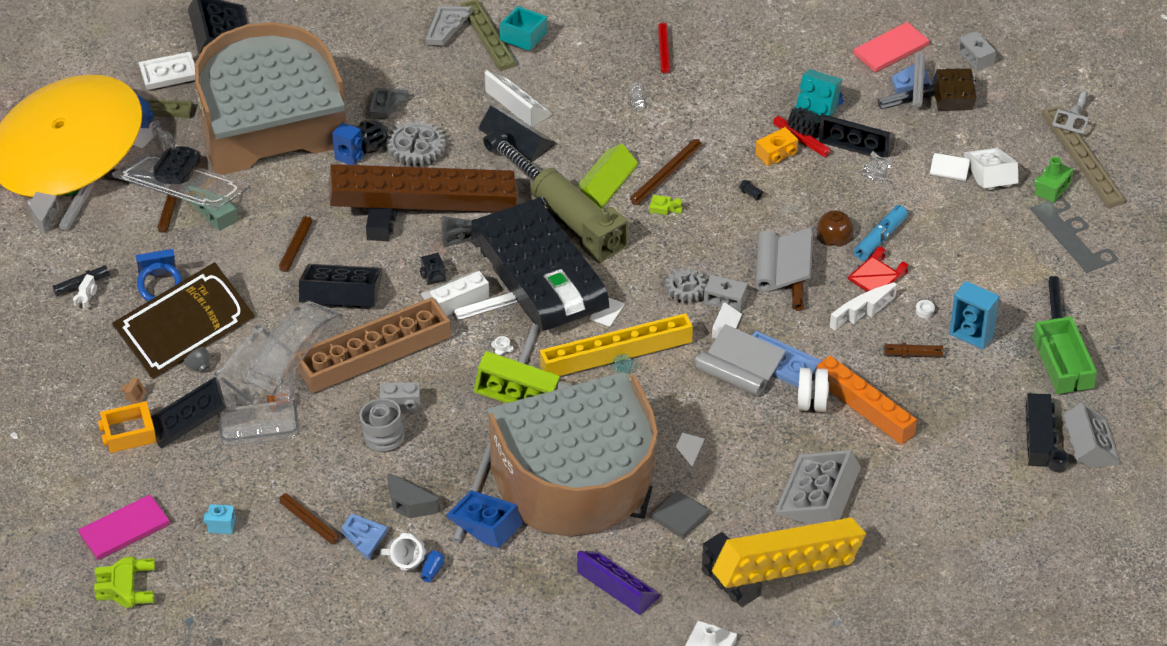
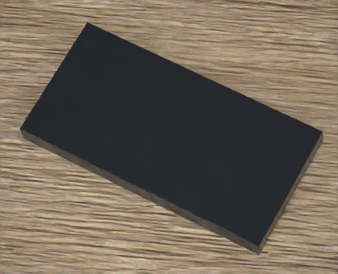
(188, 412)

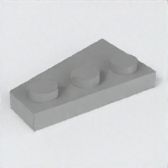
(446, 23)

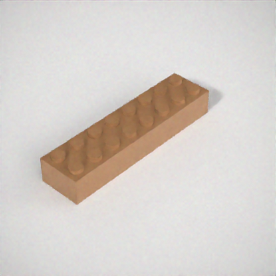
(374, 344)

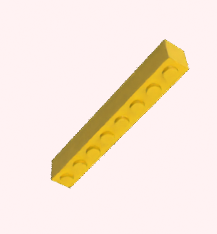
(605, 347)

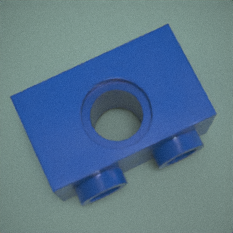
(347, 144)

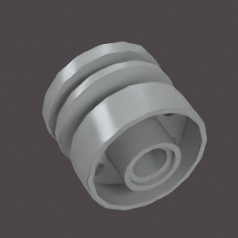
(382, 424)

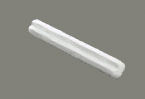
(484, 306)

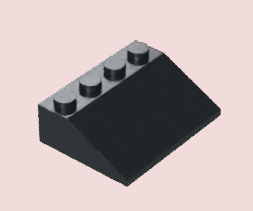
(213, 18)
(340, 285)

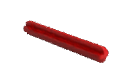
(664, 47)
(807, 140)

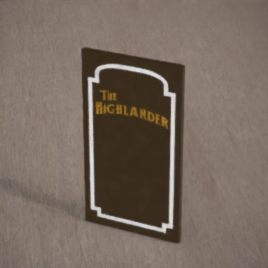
(183, 320)

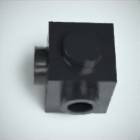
(432, 272)

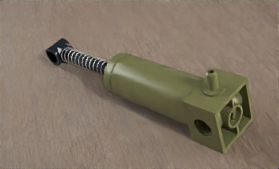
(602, 229)

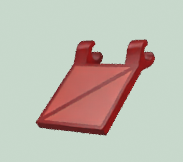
(875, 273)

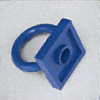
(155, 264)

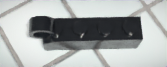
(380, 223)
(1041, 435)

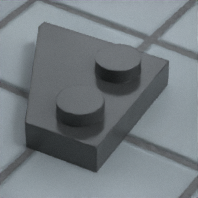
(386, 101)
(455, 230)

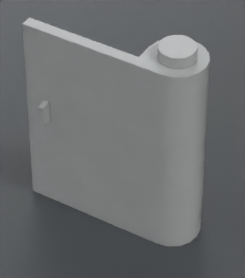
(783, 259)
(740, 360)

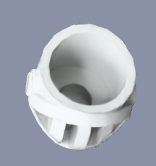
(405, 551)

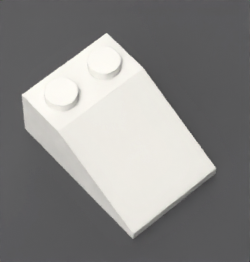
(992, 168)

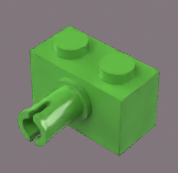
(1053, 180)

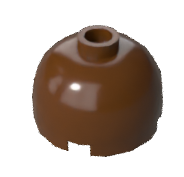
(835, 228)

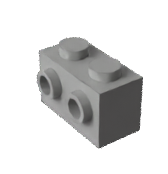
(404, 394)

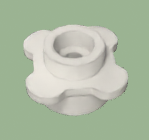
(502, 345)

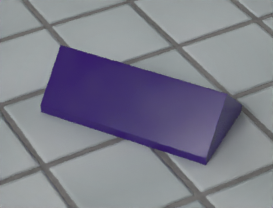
(616, 581)

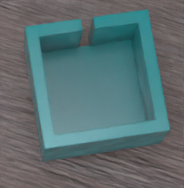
(523, 28)
(819, 92)

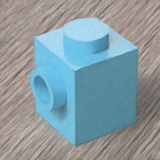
(220, 519)

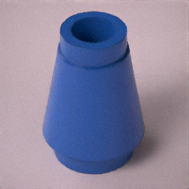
(432, 564)

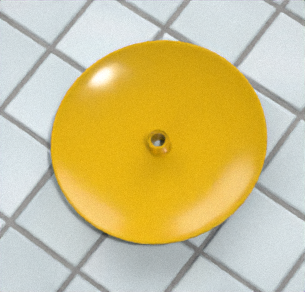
(67, 135)

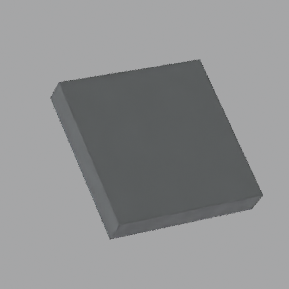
(679, 514)

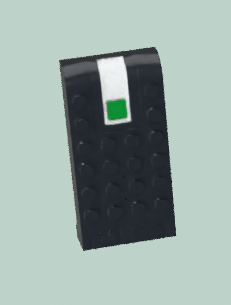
(539, 265)

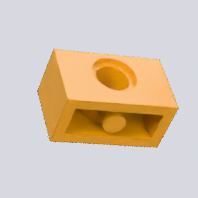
(776, 146)

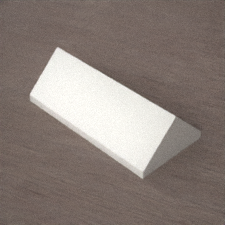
(515, 99)

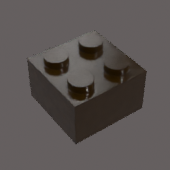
(954, 89)

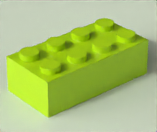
(511, 380)

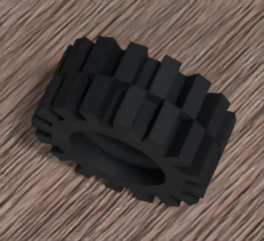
(804, 121)

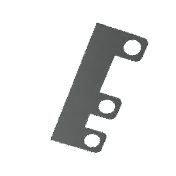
(1066, 235)

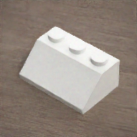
(459, 292)

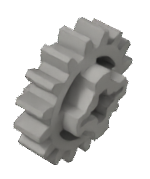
(687, 285)

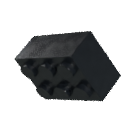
(740, 594)

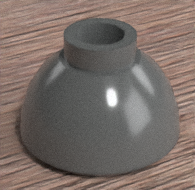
(198, 360)

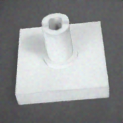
(710, 635)

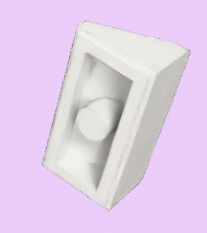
(950, 166)
(728, 316)

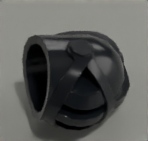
(372, 134)

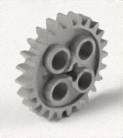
(405, 139)

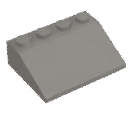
(819, 487)

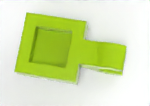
(663, 204)

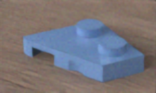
(904, 80)
(364, 534)

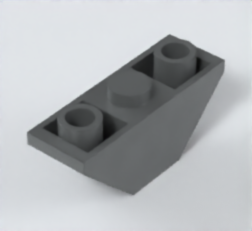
(410, 499)

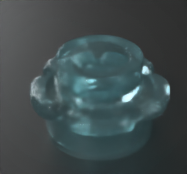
(623, 358)

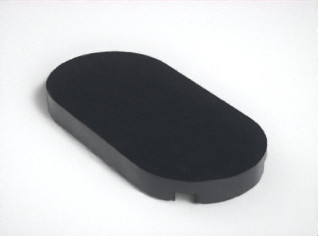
(176, 165)

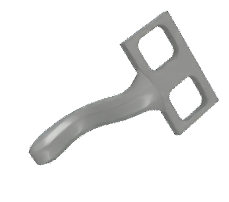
(1073, 114)

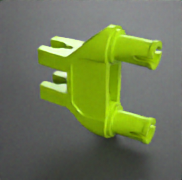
(117, 582)

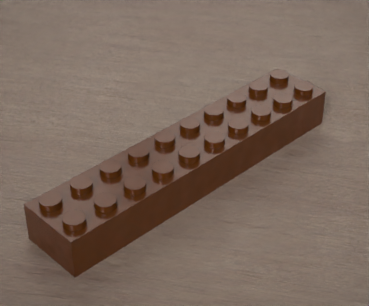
(421, 188)

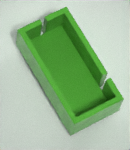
(1064, 355)

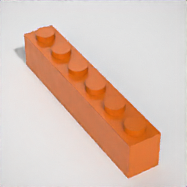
(869, 401)

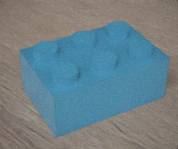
(974, 315)

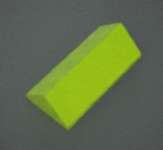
(608, 174)

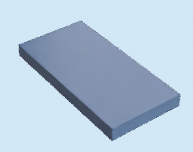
(790, 365)

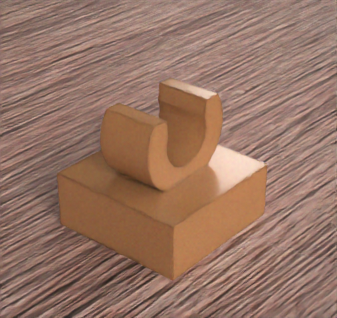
(134, 391)

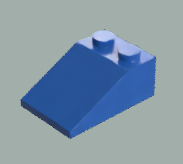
(486, 518)

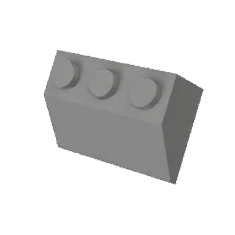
(1090, 437)

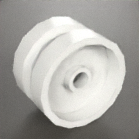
(813, 389)

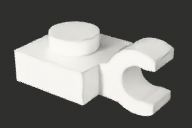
(86, 290)

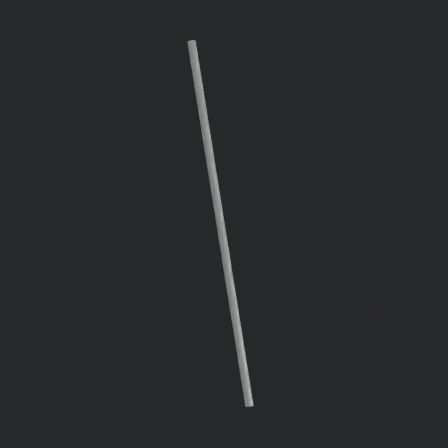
(487, 456)

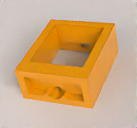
(128, 439)

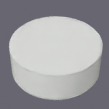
(925, 309)

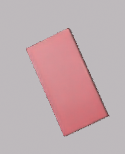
(891, 47)

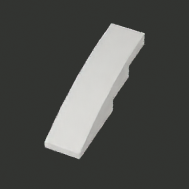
(866, 303)

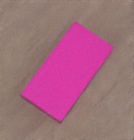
(123, 527)

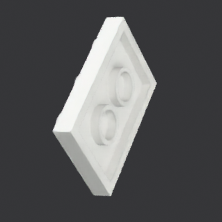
(167, 70)

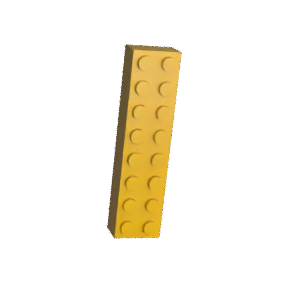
(788, 552)

